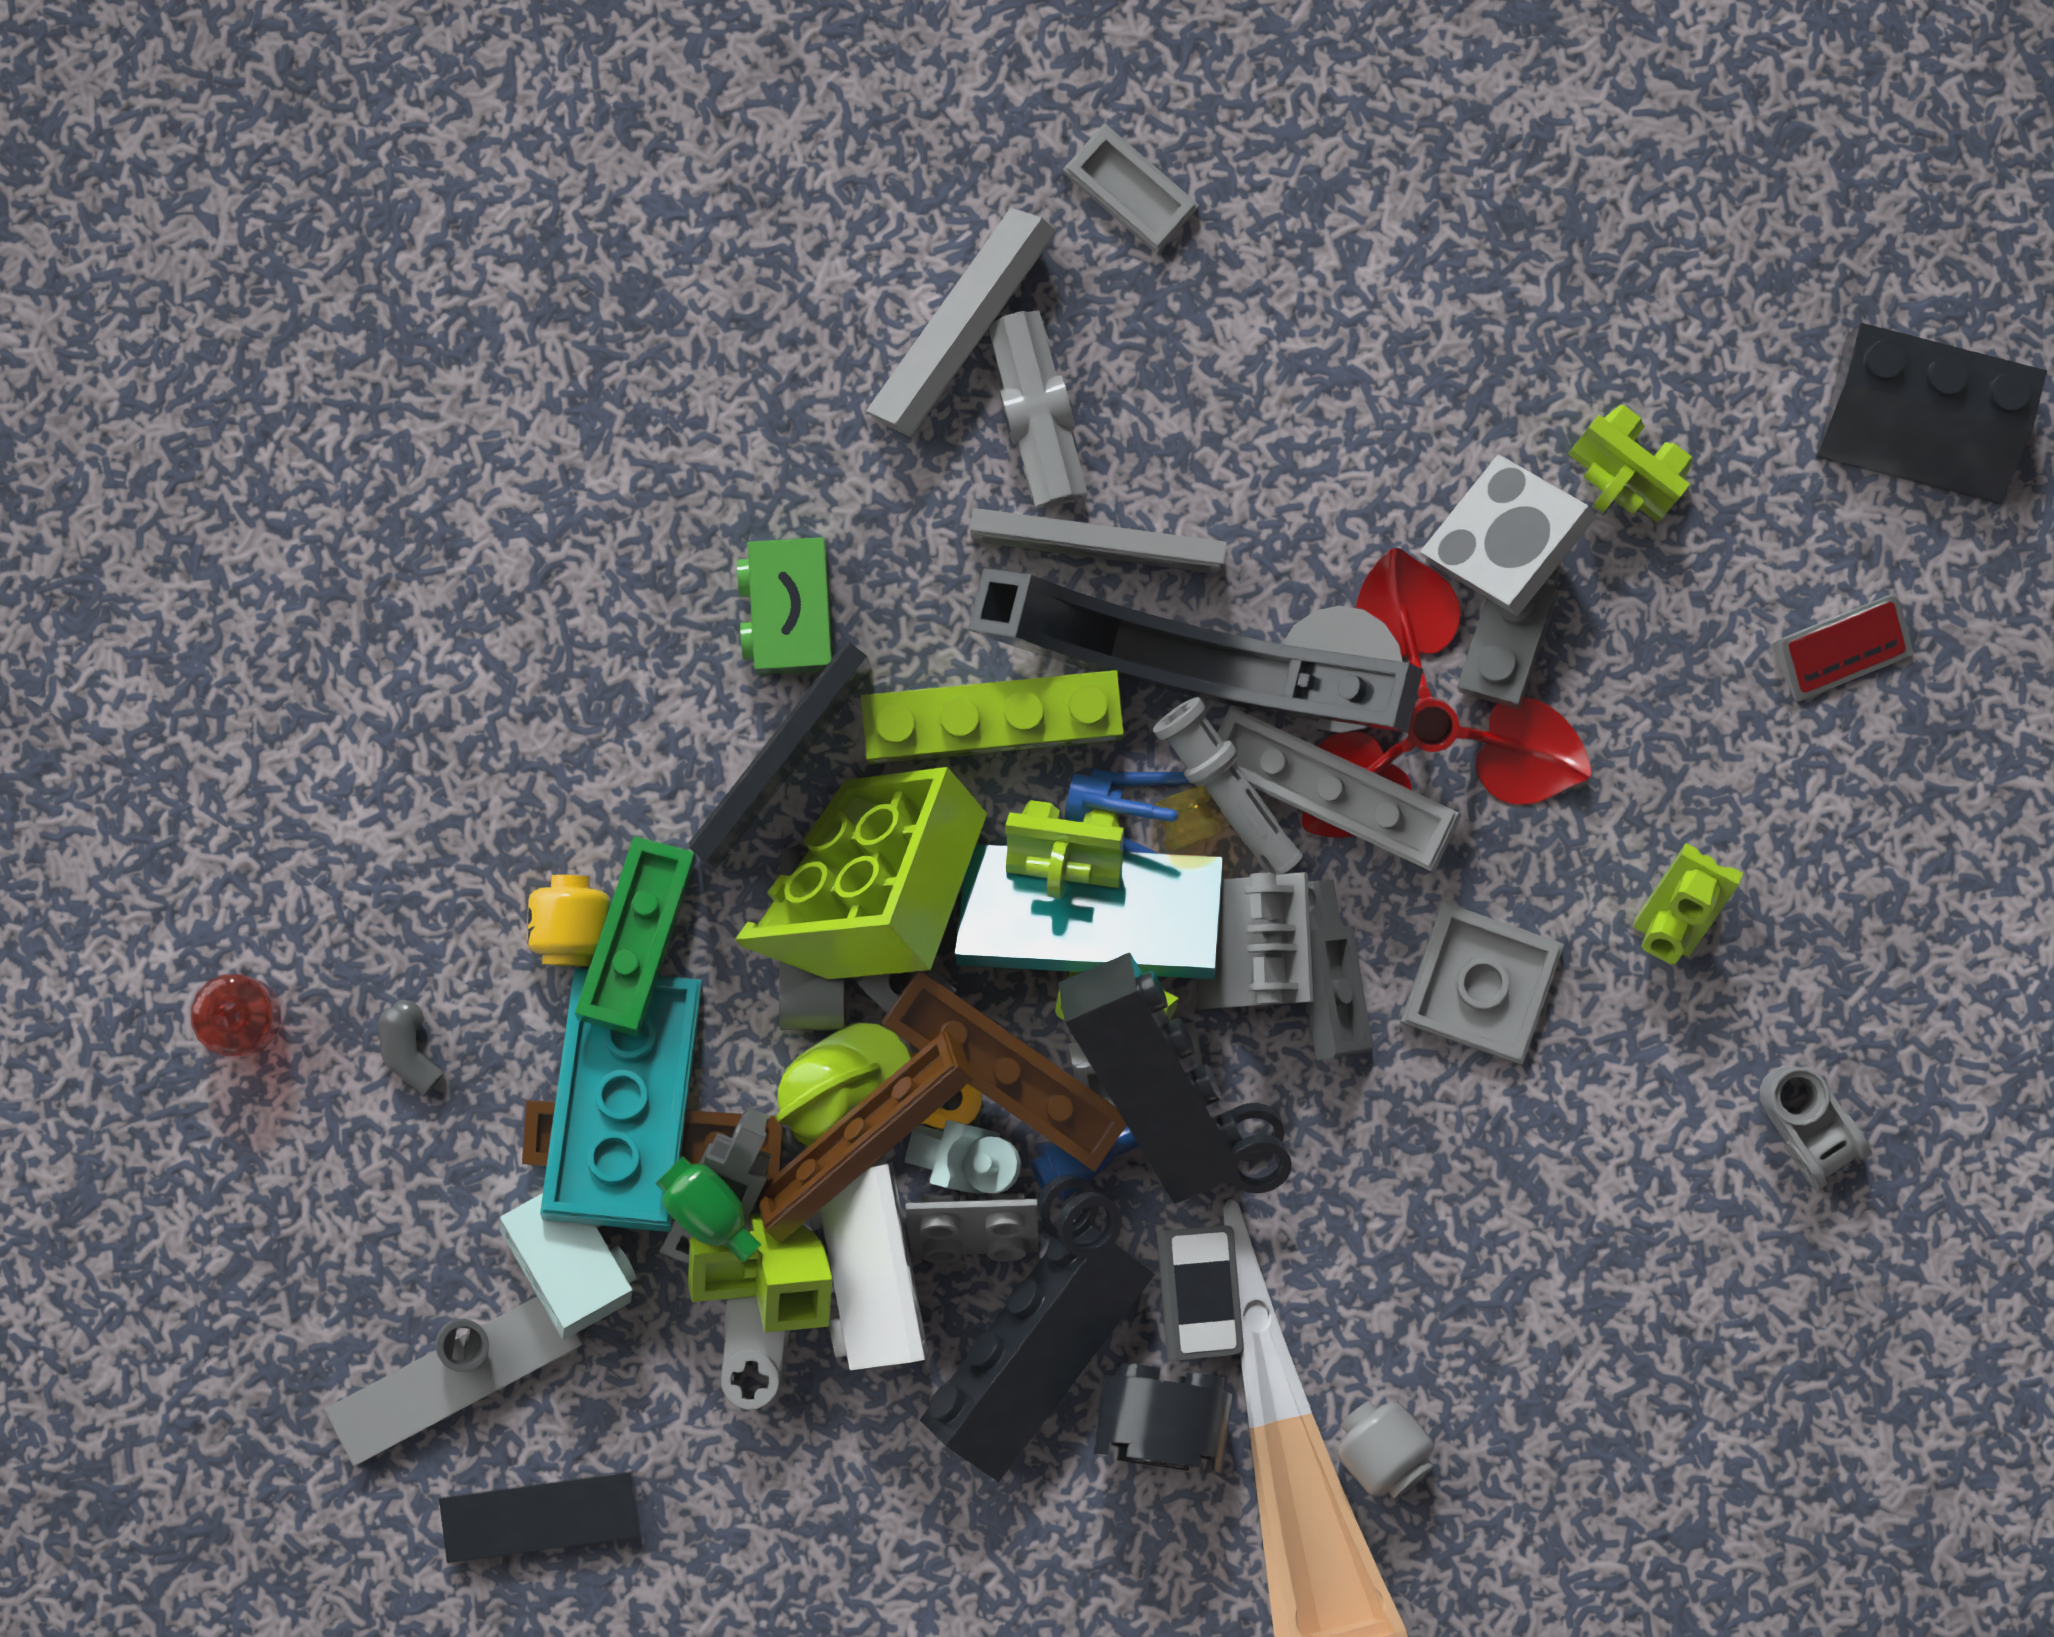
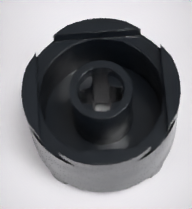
(1163, 1420)

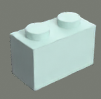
(568, 1267)

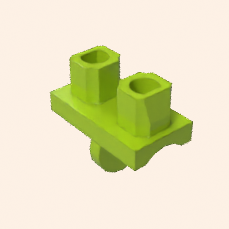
(1627, 470)
(1064, 849)
(1685, 904)

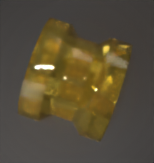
(1193, 823)

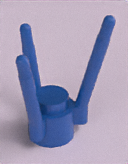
(1098, 793)

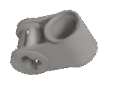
(1818, 1134)
(748, 1342)

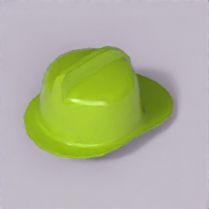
(836, 1077)

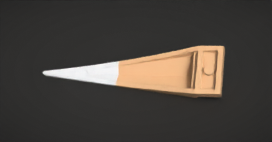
(1313, 1547)

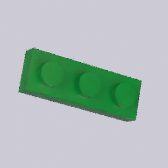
(636, 936)

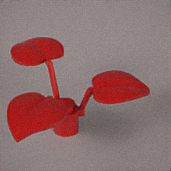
(1524, 753)

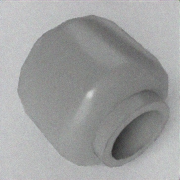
(1385, 1449)

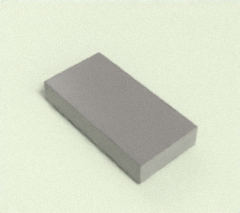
(1130, 188)

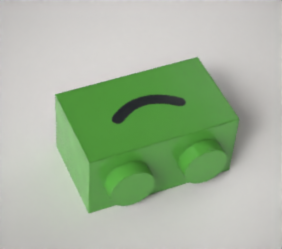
(788, 606)

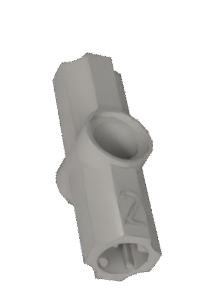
(1037, 409)

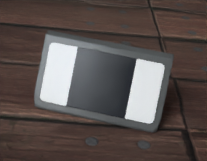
(1200, 1292)

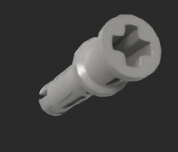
(1213, 766)

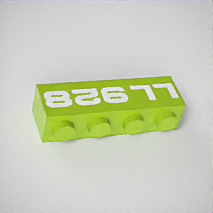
(992, 717)

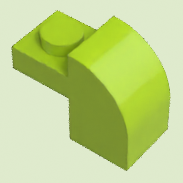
(786, 1277)

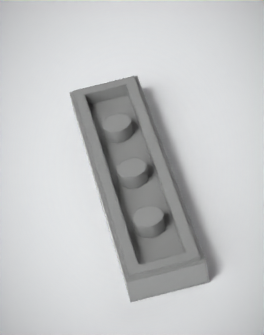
(961, 321)
(1097, 541)
(1340, 791)
(430, 1391)

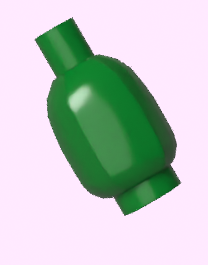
(706, 1207)

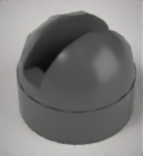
(475, 1346)

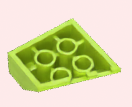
(874, 878)

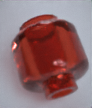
(257, 1020)

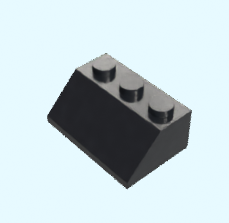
(1930, 412)

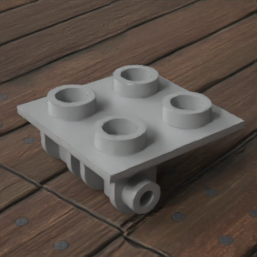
(1261, 943)
(947, 1228)

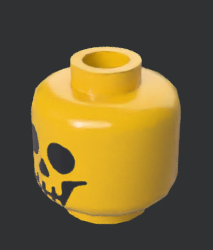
(566, 920)

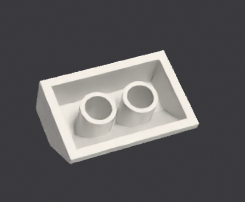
(871, 1273)

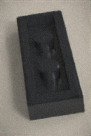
(539, 1516)

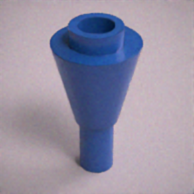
(1055, 1162)

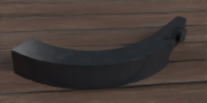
(1191, 658)

